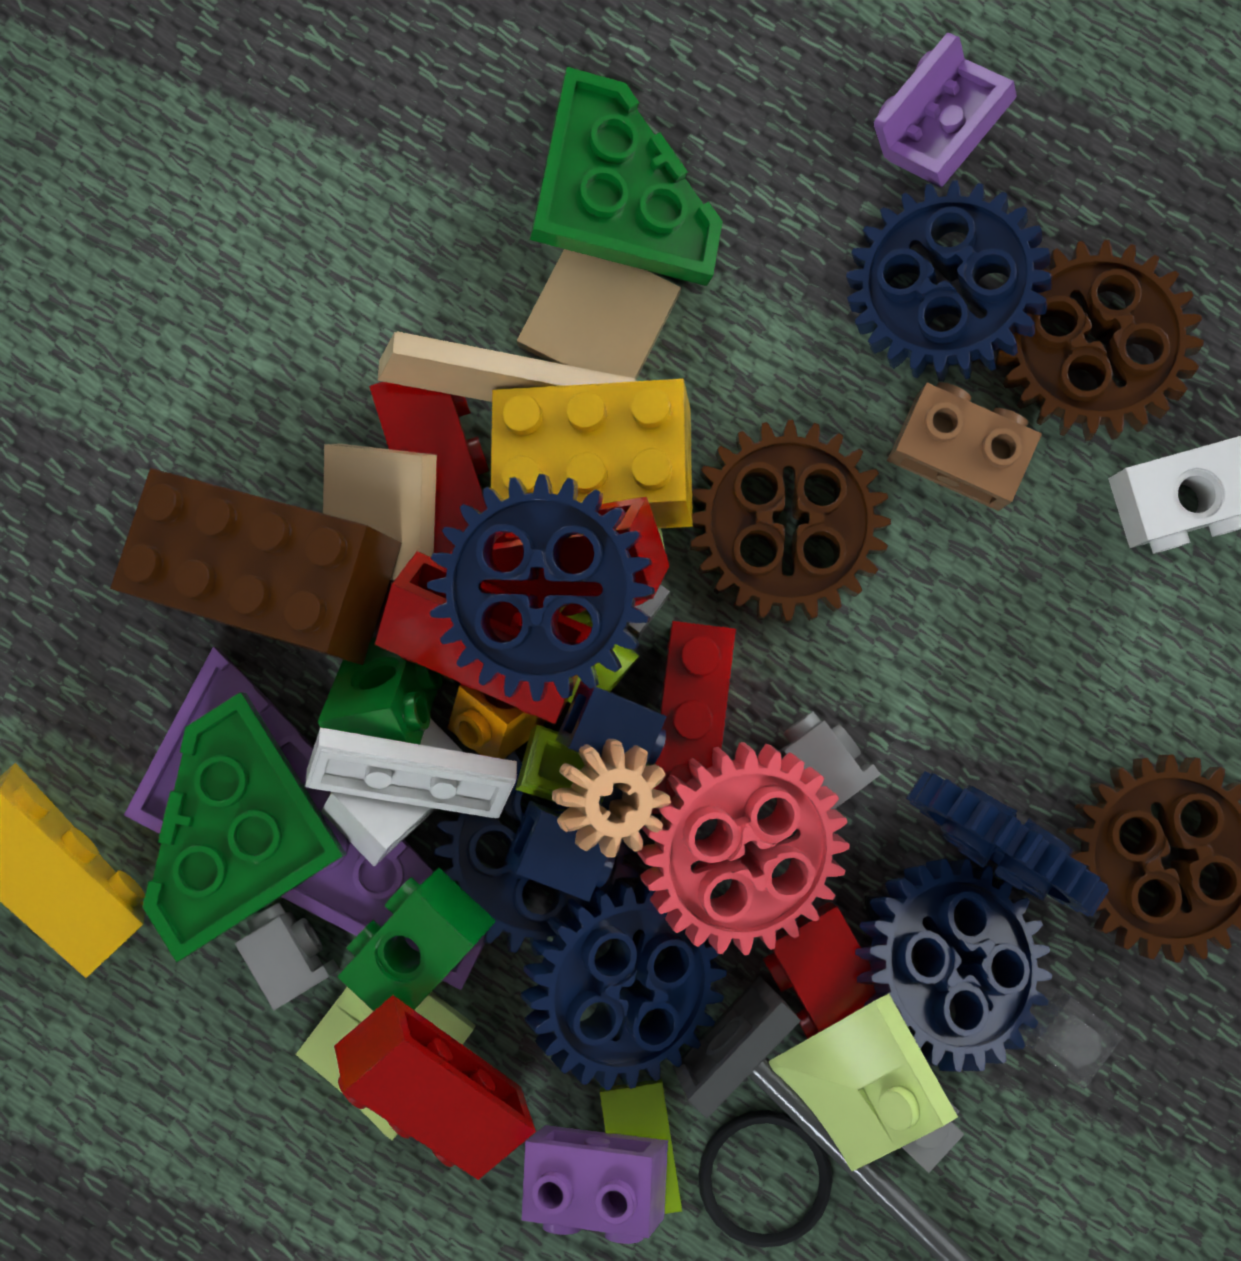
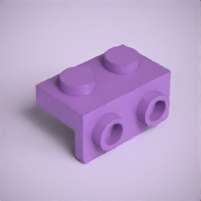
(941, 112)

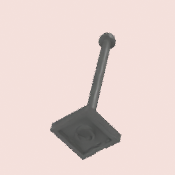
(739, 1049)

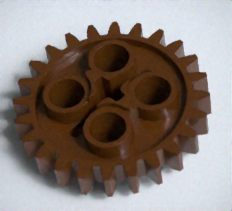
(1150, 319)
(843, 524)
(1125, 872)

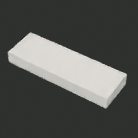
(410, 773)

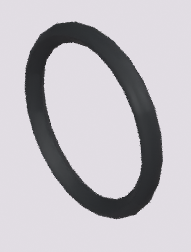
(717, 1215)

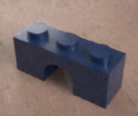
(540, 846)

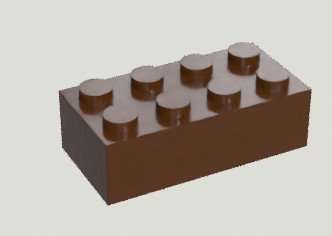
(257, 565)

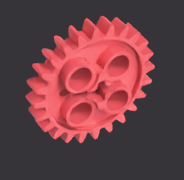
(744, 848)

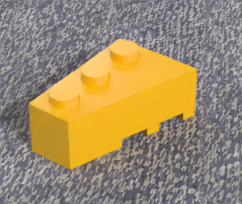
(60, 880)

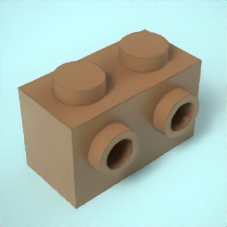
(965, 445)

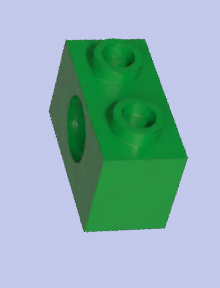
(382, 697)
(437, 919)

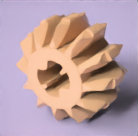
(625, 815)

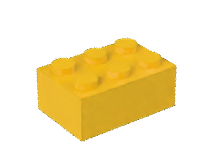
(605, 436)

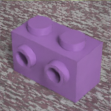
(594, 1183)

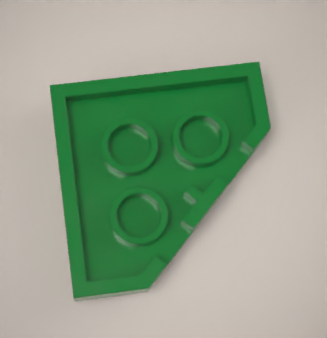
(620, 187)
(232, 830)

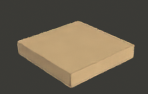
(598, 315)
(385, 491)

